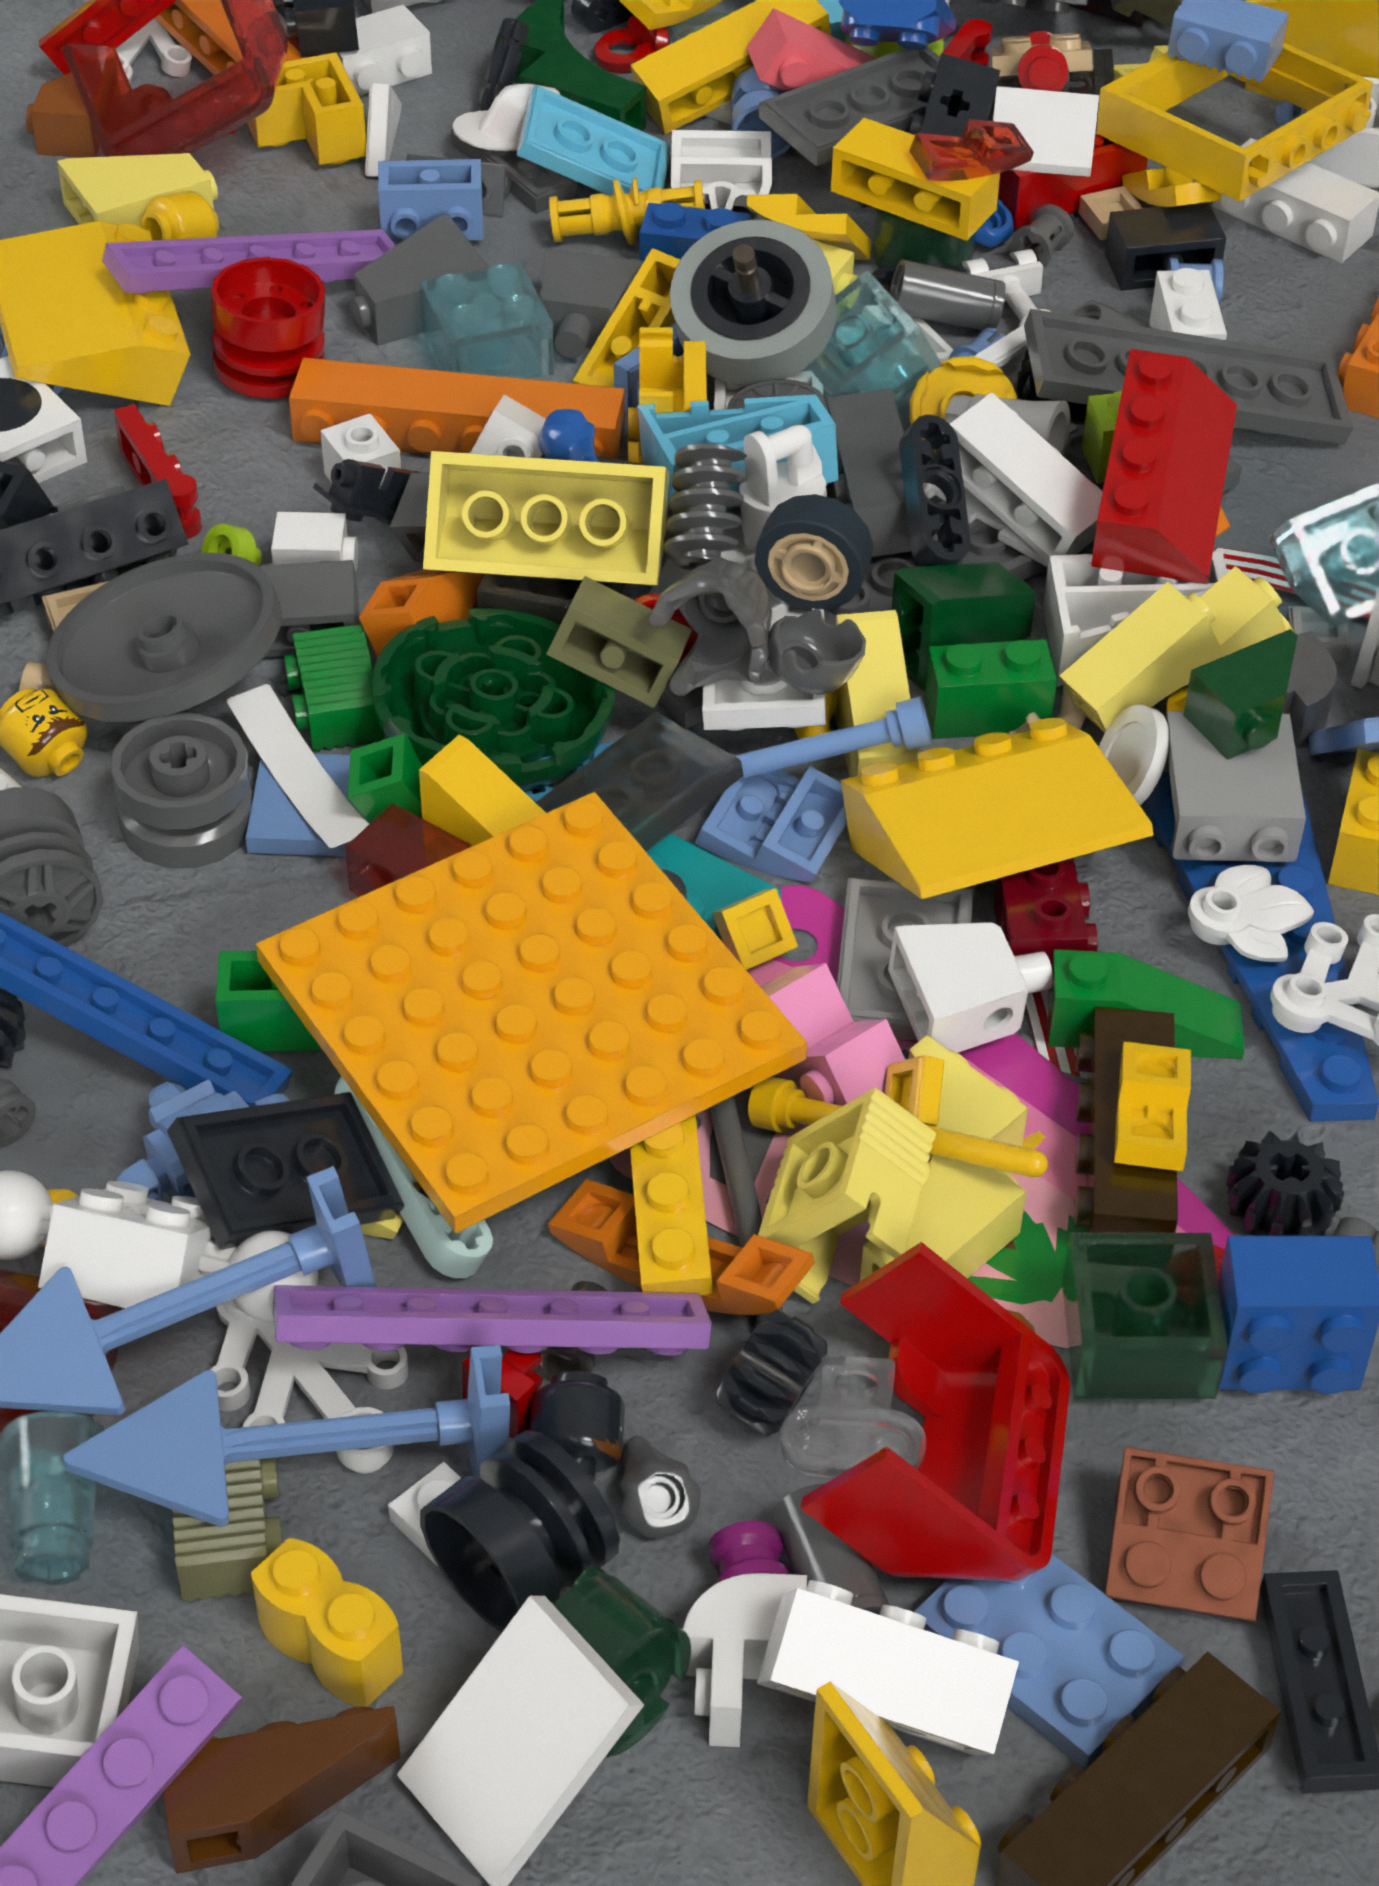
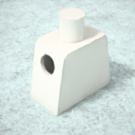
(963, 982)

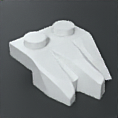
(725, 161)

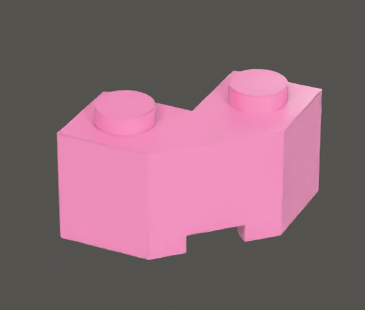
(842, 1054)

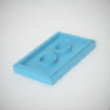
(589, 145)

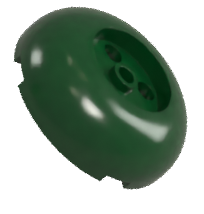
(495, 688)

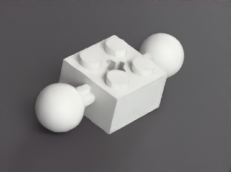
(126, 1243)

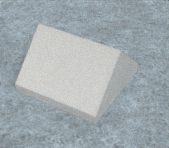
(1055, 126)

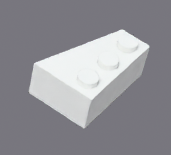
(1022, 484)
(1091, 601)

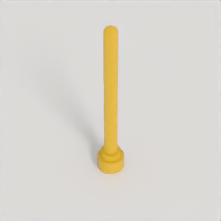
(781, 1105)

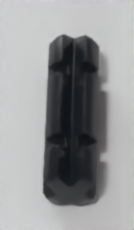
(503, 61)

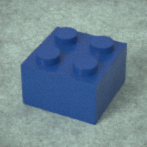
(1298, 1312)

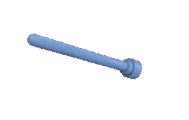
(902, 726)

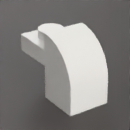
(729, 1642)

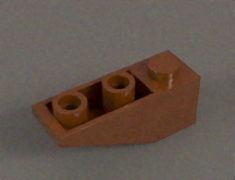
(268, 1783)

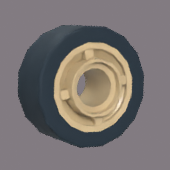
(814, 552)

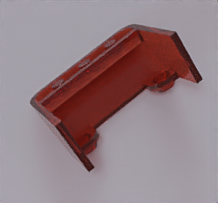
(154, 124)

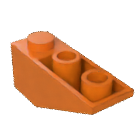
(415, 597)

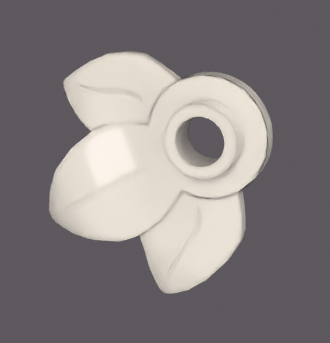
(1248, 913)

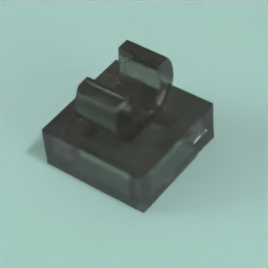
(1098, 77)

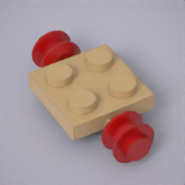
(1042, 59)

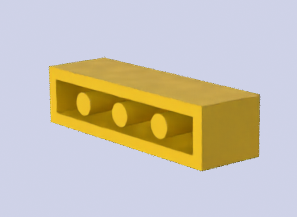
(701, 68)

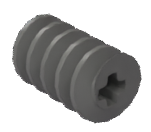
(702, 504)

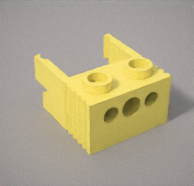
(845, 1171)

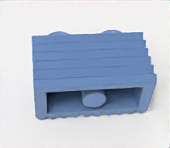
(1228, 36)

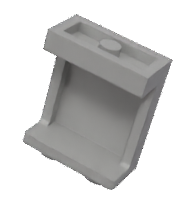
(1237, 805)

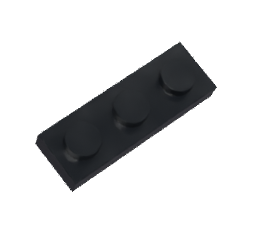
(1320, 1682)

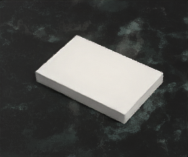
(519, 1740)

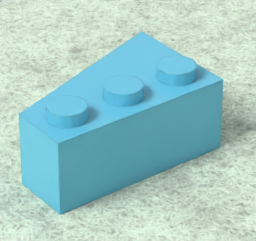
(668, 432)

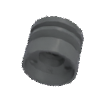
(44, 866)

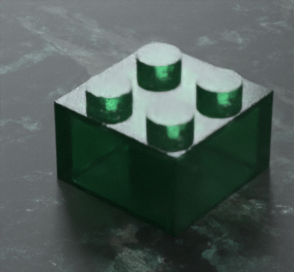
(1143, 1316)

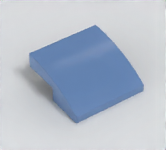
(777, 823)

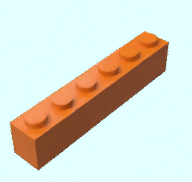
(438, 408)

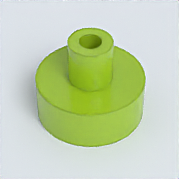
(232, 541)

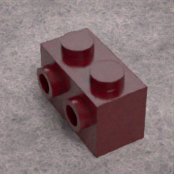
(1045, 910)

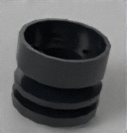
(519, 1528)

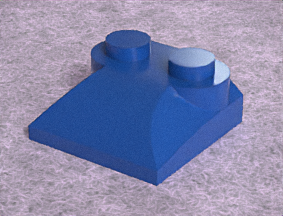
(903, 22)

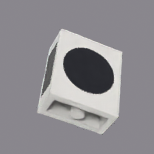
(37, 427)

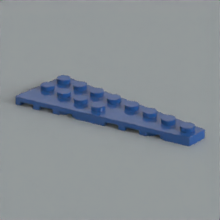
(1323, 1067)

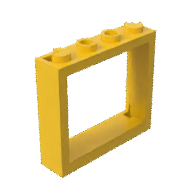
(1136, 118)

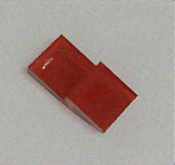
(980, 152)

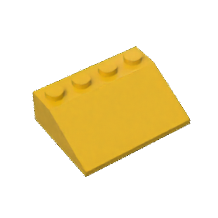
(77, 326)
(990, 808)

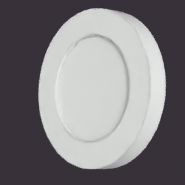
(1137, 748)

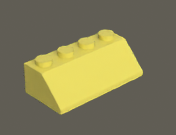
(546, 518)

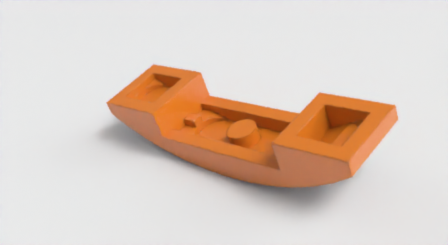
(745, 1280)

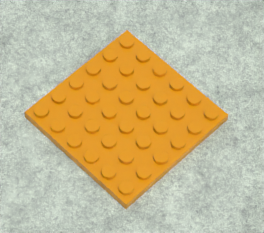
(528, 1008)

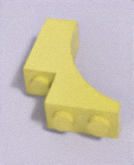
(1166, 639)
(964, 1207)

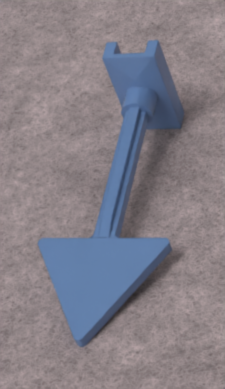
(58, 1353)
(179, 1450)

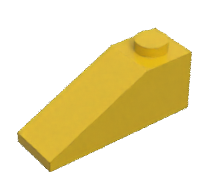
(642, 305)

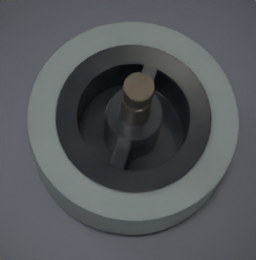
(756, 299)

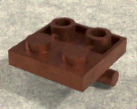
(1189, 1534)

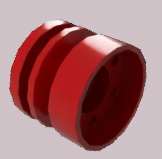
(265, 323)

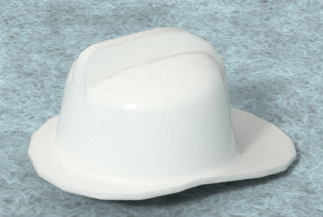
(500, 125)

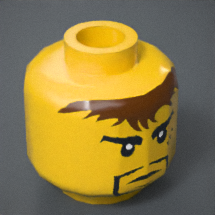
(42, 733)

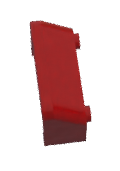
(991, 1428)

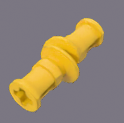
(618, 211)

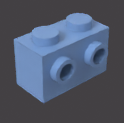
(422, 190)

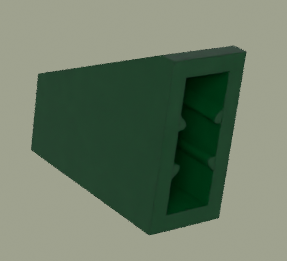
(958, 607)

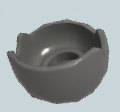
(815, 653)

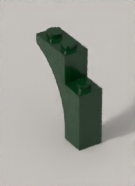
(554, 63)

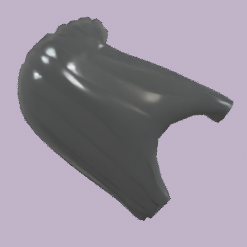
(732, 619)

